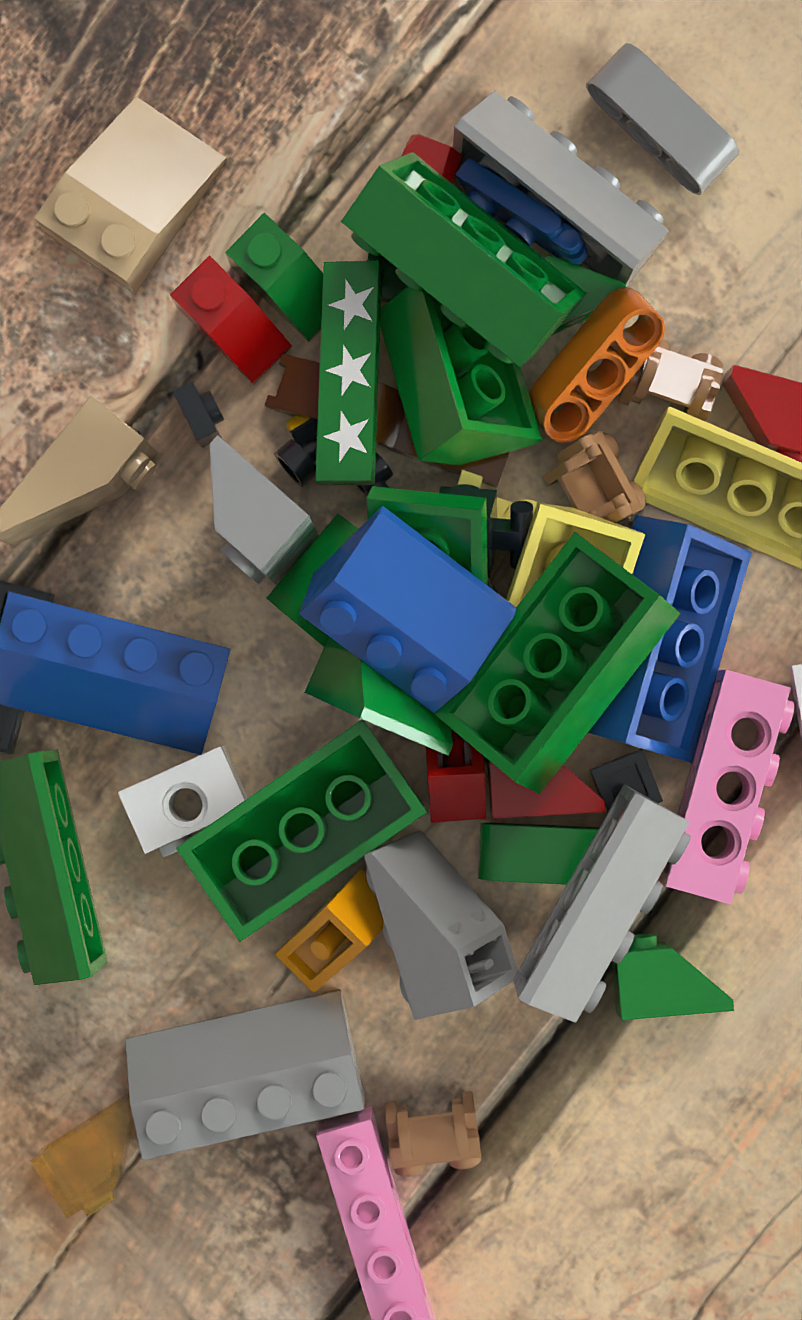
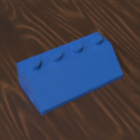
(108, 673)
(671, 689)

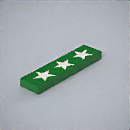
(349, 373)

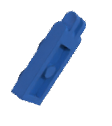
(521, 213)

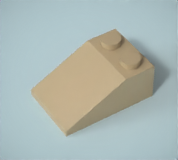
(130, 193)
(82, 469)

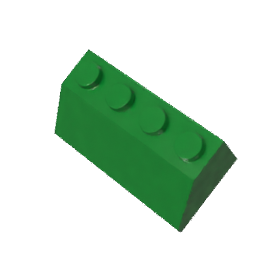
(461, 258)
(558, 664)
(301, 830)
(47, 872)

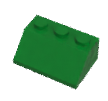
(452, 389)

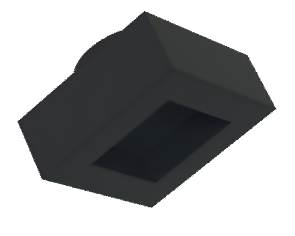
(200, 412)
(628, 770)

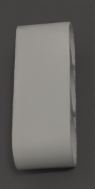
(662, 118)

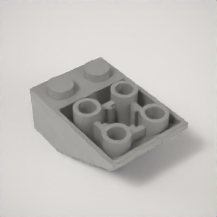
(439, 928)

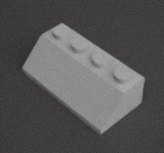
(546, 168)
(256, 519)
(600, 905)
(243, 1074)

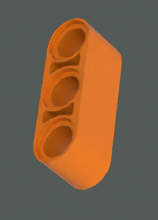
(598, 338)

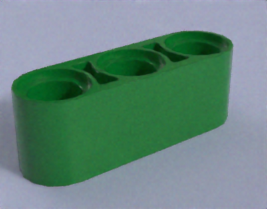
(531, 852)

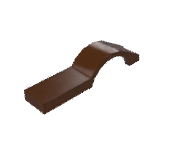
(300, 395)

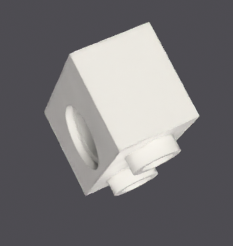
(152, 800)

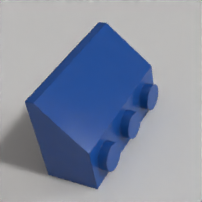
(406, 609)

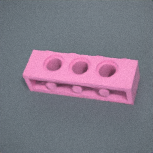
(771, 712)
(373, 1217)

